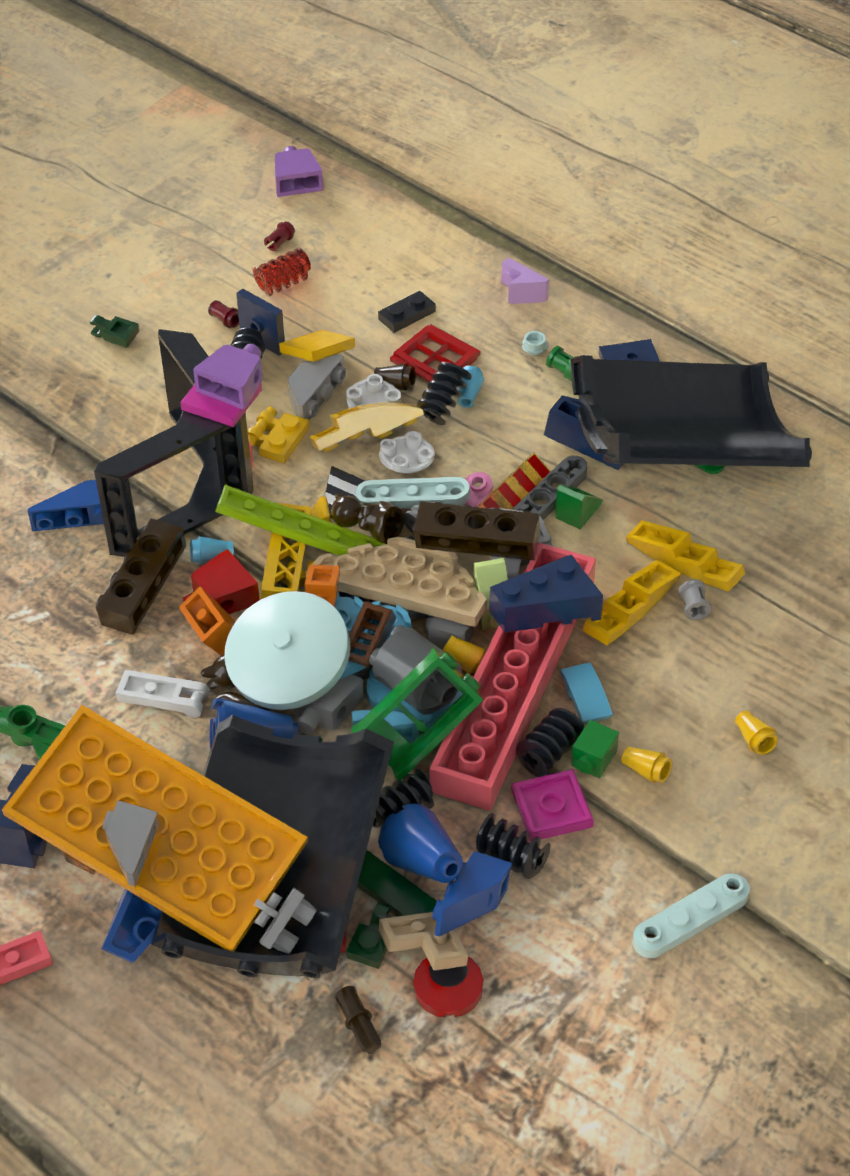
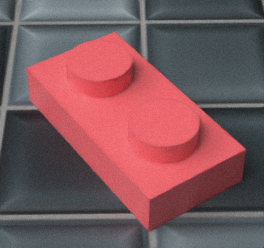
(23, 957)

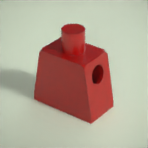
(226, 583)

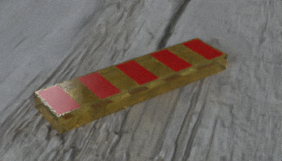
(517, 484)

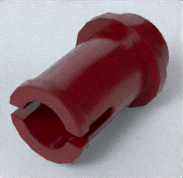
(284, 232)
(227, 315)

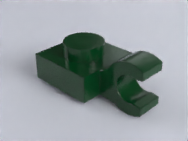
(117, 331)
(367, 944)

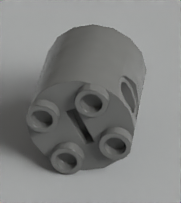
(399, 657)

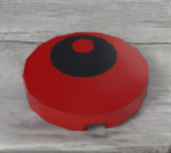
(448, 990)

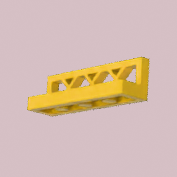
(274, 569)

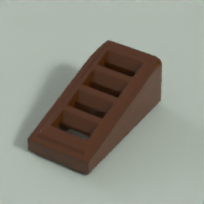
(367, 612)

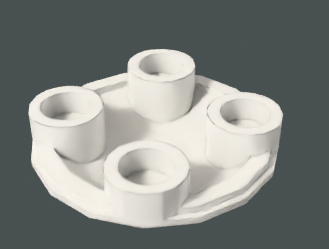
(372, 390)
(406, 453)

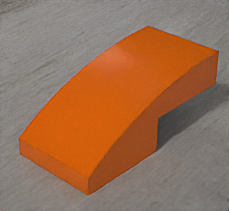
(323, 582)

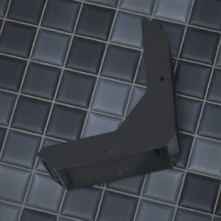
(219, 447)

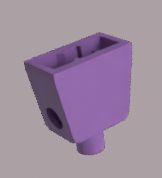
(297, 172)
(230, 374)

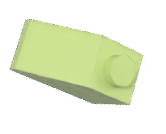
(486, 575)

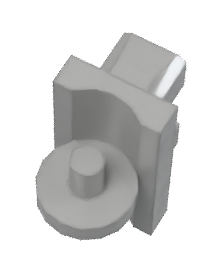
(276, 935)

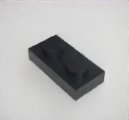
(407, 311)

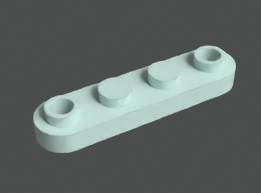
(410, 492)
(690, 915)

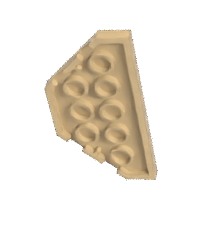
(411, 578)

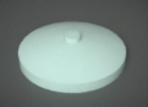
(287, 650)

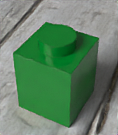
(594, 749)

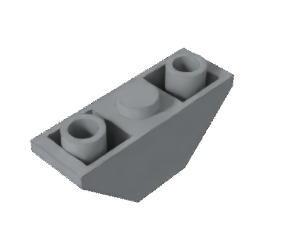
(314, 384)

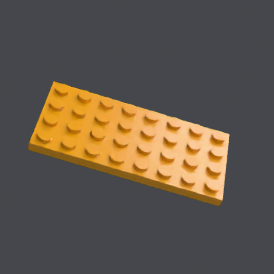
(210, 845)

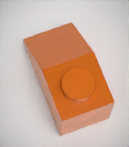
(208, 619)

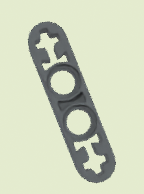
(545, 491)

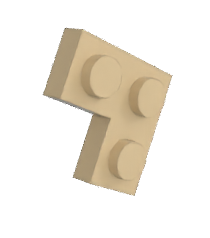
(418, 932)

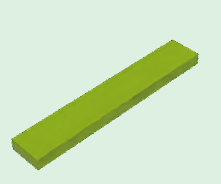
(290, 522)

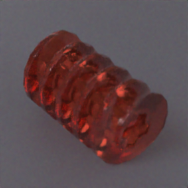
(282, 271)

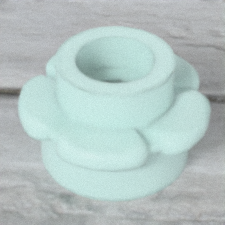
(534, 343)

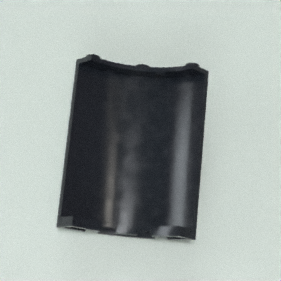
(683, 414)
(323, 793)

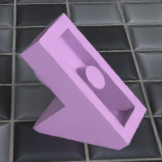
(523, 283)

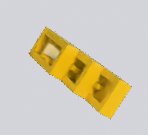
(680, 553)
(633, 602)

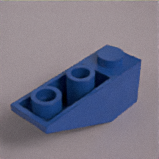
(68, 509)
(473, 892)

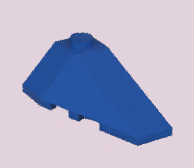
(131, 927)

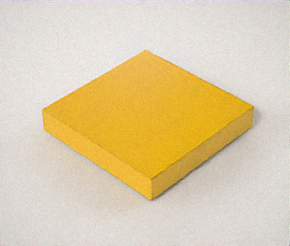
(317, 345)

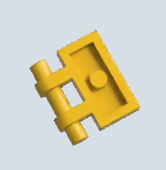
(284, 434)

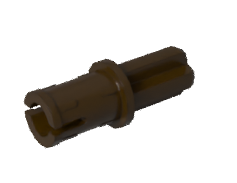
(358, 1019)

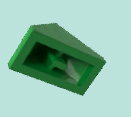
(575, 505)

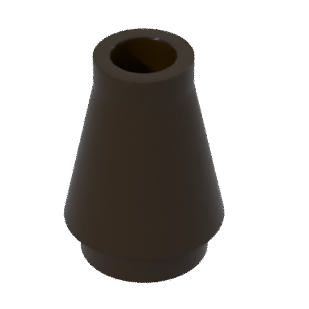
(400, 375)

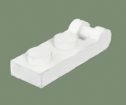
(162, 692)

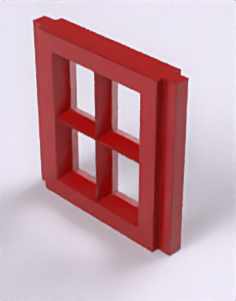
(448, 342)

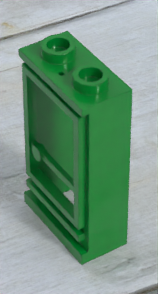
(407, 755)

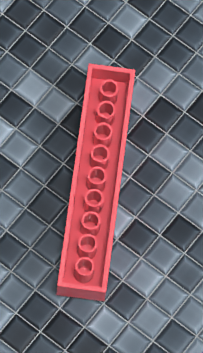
(512, 682)

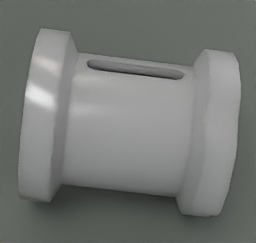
(694, 597)

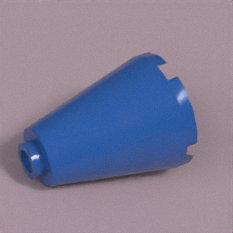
(280, 723)
(420, 844)

